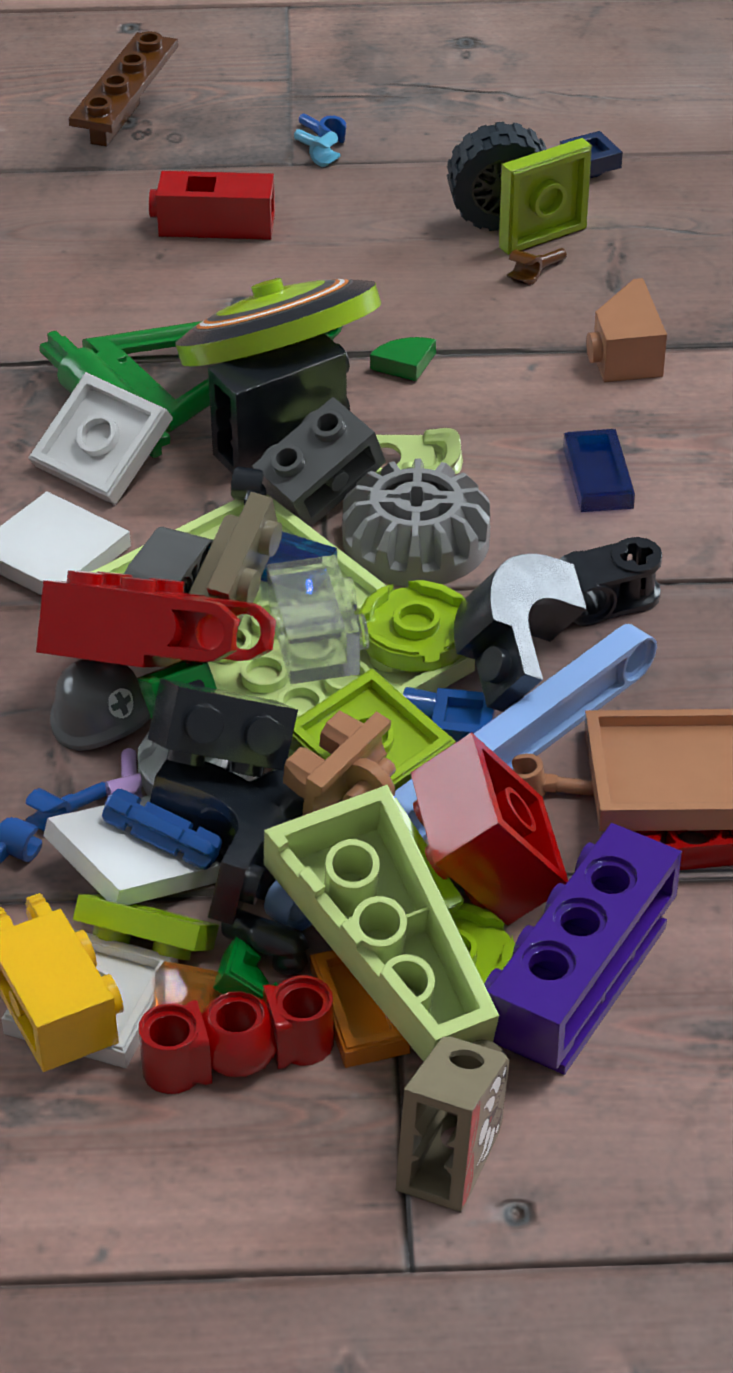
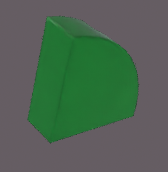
(404, 357)
(240, 971)

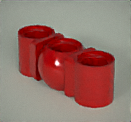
(236, 1034)

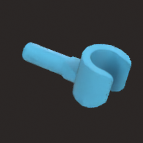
(319, 146)

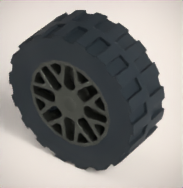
(477, 167)

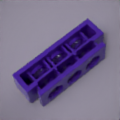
(584, 947)

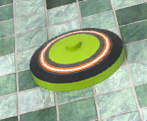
(277, 318)

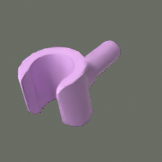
(129, 778)

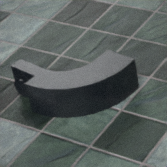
(497, 619)
(235, 813)

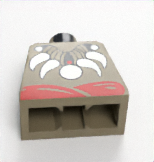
(458, 1088)

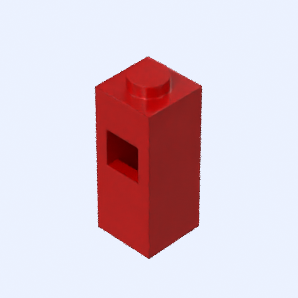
(214, 205)

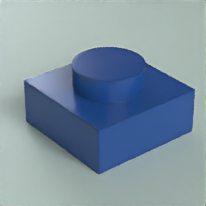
(461, 712)

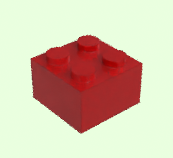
(487, 830)

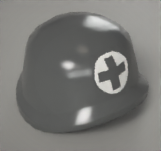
(96, 705)

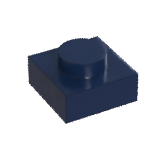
(604, 153)

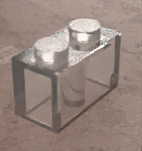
(316, 619)

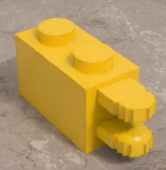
(55, 986)

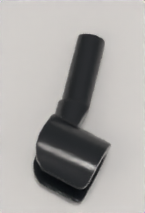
(245, 481)

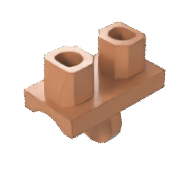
(353, 768)

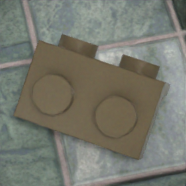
(240, 552)

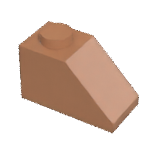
(628, 336)

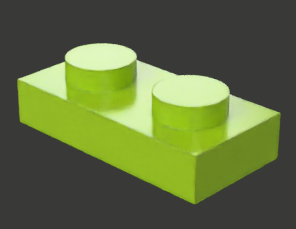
(171, 932)

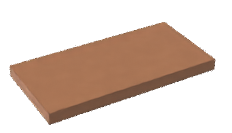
(662, 768)

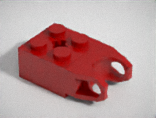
(143, 622)

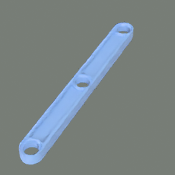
(532, 723)

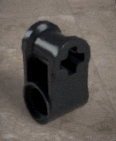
(613, 583)

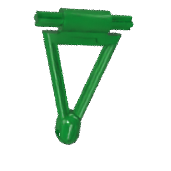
(108, 360)

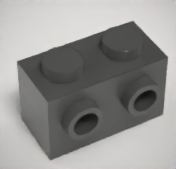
(320, 461)

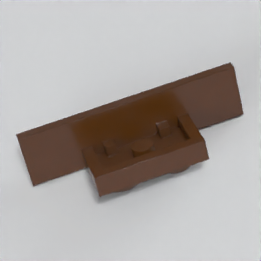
(120, 87)

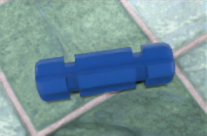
(162, 829)

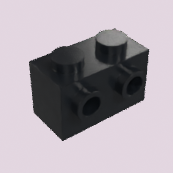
(221, 725)

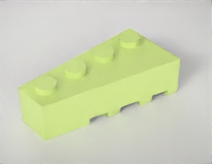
(383, 916)

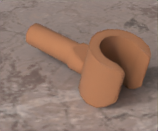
(531, 770)

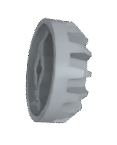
(416, 524)

